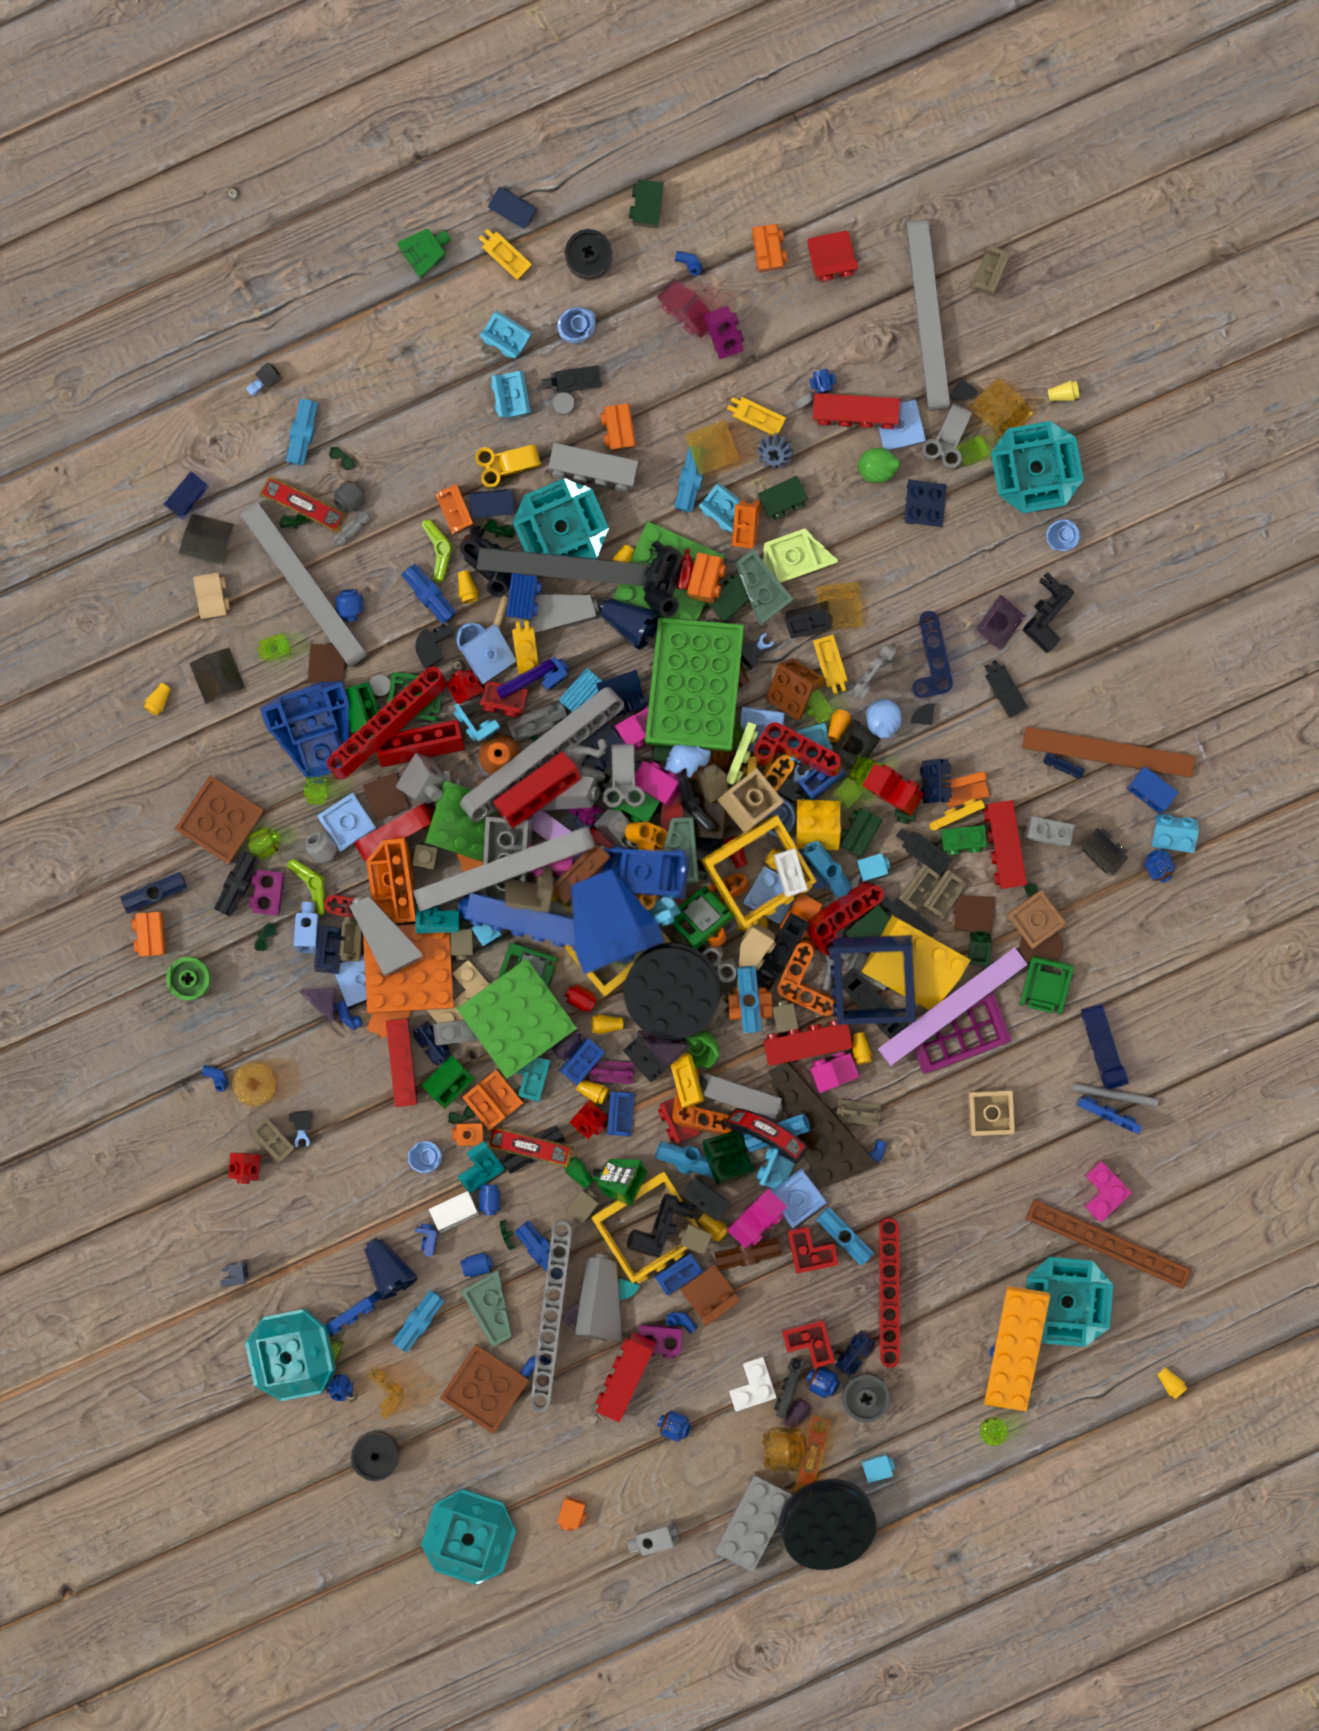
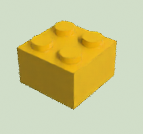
(819, 822)

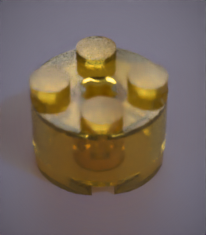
(245, 1076)
(784, 1449)

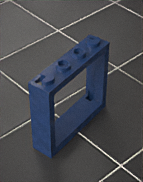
(869, 945)

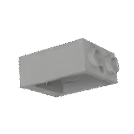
(1058, 832)

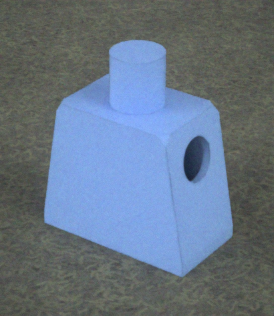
(306, 937)

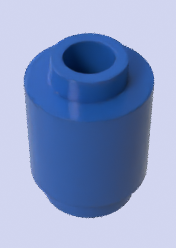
(489, 1199)
(476, 1264)

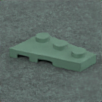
(762, 587)
(681, 837)
(489, 1307)

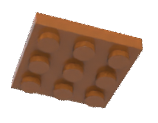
(219, 819)
(484, 1388)

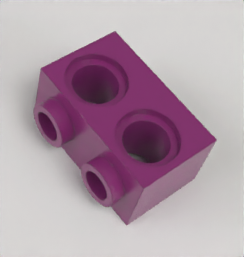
(723, 332)
(274, 893)
(660, 1333)

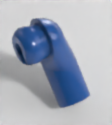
(691, 261)
(218, 1076)

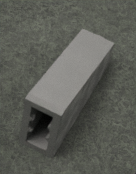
(561, 611)
(577, 796)
(387, 942)
(739, 1095)
(599, 1301)

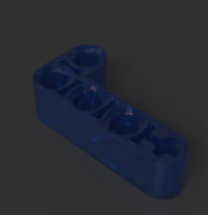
(930, 653)
(1103, 1047)

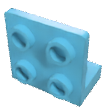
(486, 730)
(776, 1169)

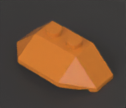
(393, 880)

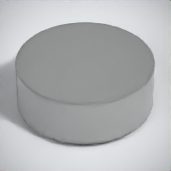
(804, 400)
(563, 403)
(380, 685)

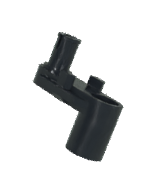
(662, 579)
(498, 581)
(1037, 626)
(654, 1243)

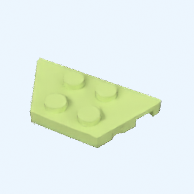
(795, 555)

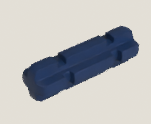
(1064, 765)

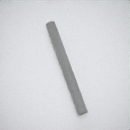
(1115, 1094)

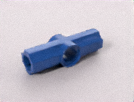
(428, 593)
(537, 1246)

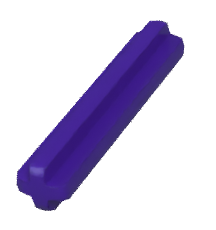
(525, 679)

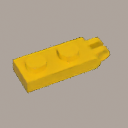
(505, 254)
(756, 416)
(525, 647)
(830, 663)
(953, 814)
(687, 1081)

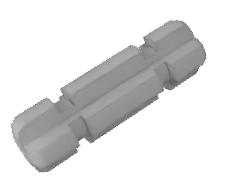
(351, 528)

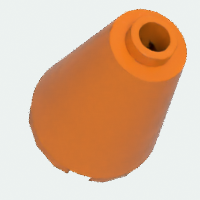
(497, 742)

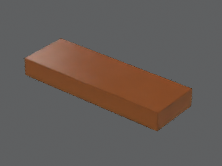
(581, 870)

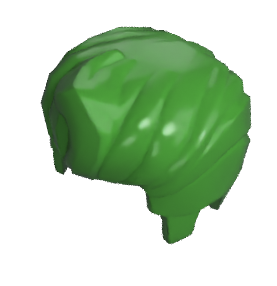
(878, 465)
(703, 1049)

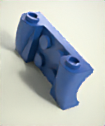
(650, 871)

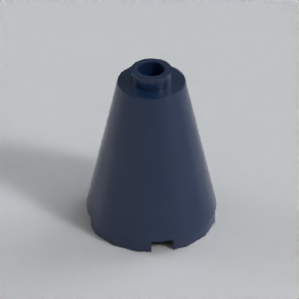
(630, 621)
(388, 1269)

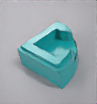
(626, 1288)

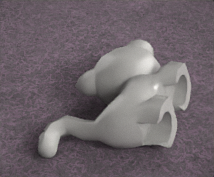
(579, 753)

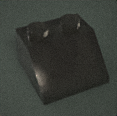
(206, 539)
(1103, 851)

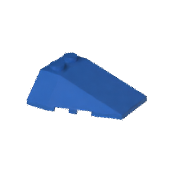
(310, 724)
(609, 922)

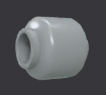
(320, 847)

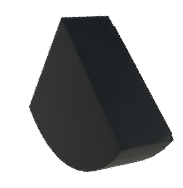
(963, 391)
(923, 715)

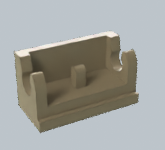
(990, 270)
(920, 888)
(945, 894)
(271, 1140)

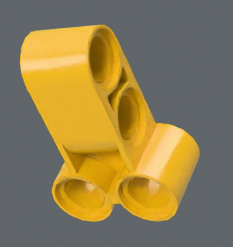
(507, 463)

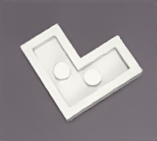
(759, 1387)

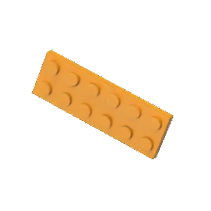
(1016, 1348)

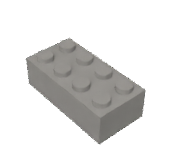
(593, 467)
(501, 842)
(752, 1522)

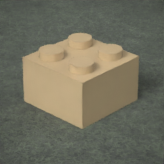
(750, 800)
(991, 1112)

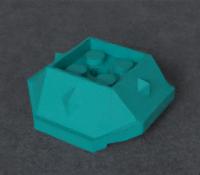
(1058, 458)
(565, 503)
(1090, 1294)
(310, 1350)
(473, 1514)

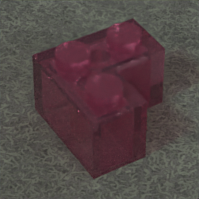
(685, 308)

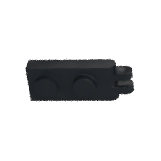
(1005, 689)

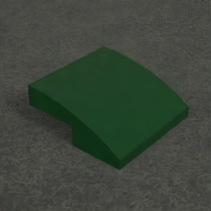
(727, 1157)

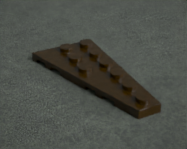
(831, 1147)

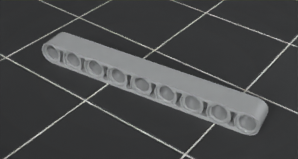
(927, 314)
(303, 584)
(560, 738)
(504, 868)
(548, 1325)

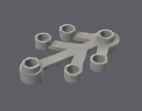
(862, 688)

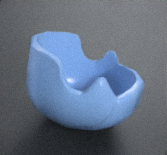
(1063, 535)
(468, 632)
(425, 1157)

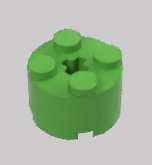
(180, 987)

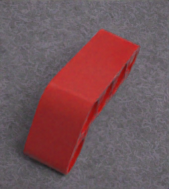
(800, 753)
(403, 826)
(865, 897)

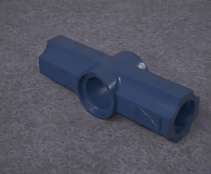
(140, 897)

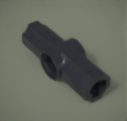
(236, 884)
(515, 1162)

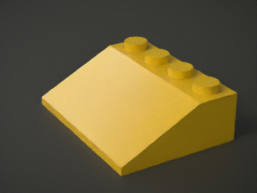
(934, 965)

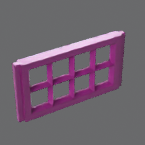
(995, 1018)

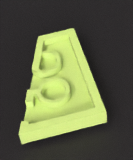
(742, 755)

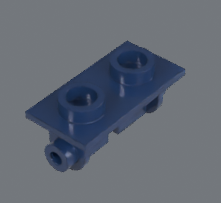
(425, 1035)
(859, 1345)

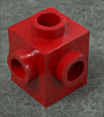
(464, 686)
(589, 1120)
(244, 1167)

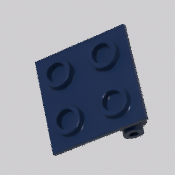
(925, 503)
(628, 689)
(611, 738)
(931, 779)

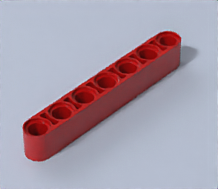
(381, 732)
(893, 1302)

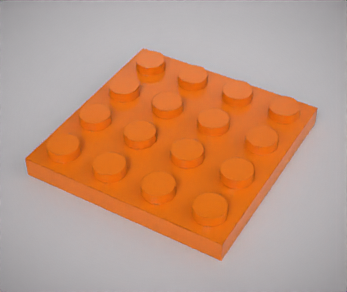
(417, 986)

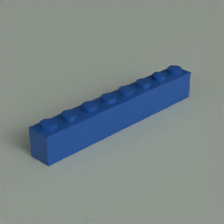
(539, 925)

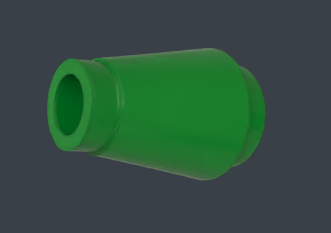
(578, 1172)

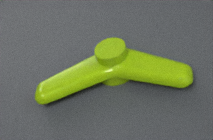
(443, 549)
(314, 882)

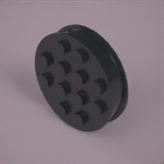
(672, 991)
(827, 1524)

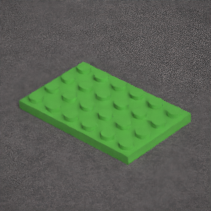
(694, 684)

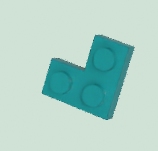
(436, 921)
(534, 1078)
(485, 1167)

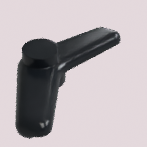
(691, 803)

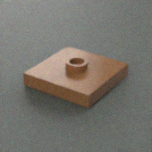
(1036, 919)

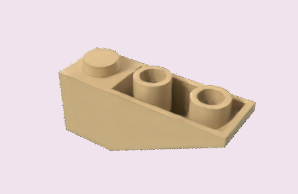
(755, 945)

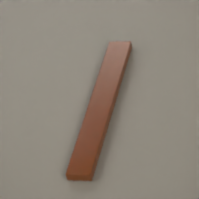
(1108, 752)
(1108, 1244)

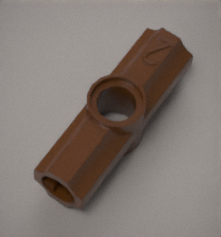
(747, 1256)

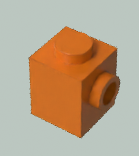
(468, 1134)
(571, 1514)

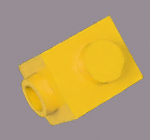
(751, 765)

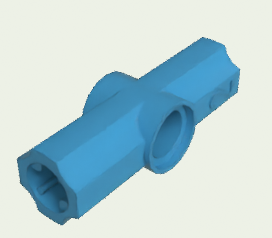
(302, 432)
(689, 485)
(827, 869)
(750, 1012)
(796, 1125)
(686, 1159)
(854, 1246)
(418, 1321)

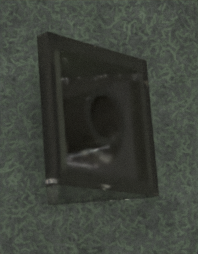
(217, 675)
(855, 741)

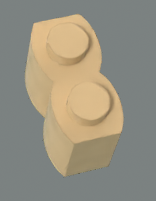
(210, 595)

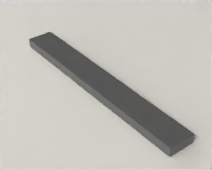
(561, 566)

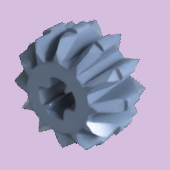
(767, 447)

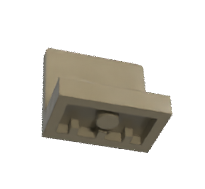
(530, 895)

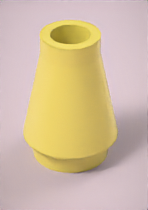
(1064, 392)

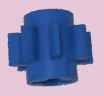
(822, 381)
(340, 1387)

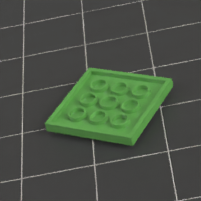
(688, 608)
(516, 1018)

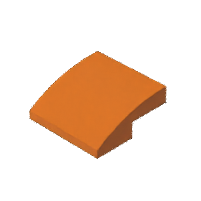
(493, 1099)

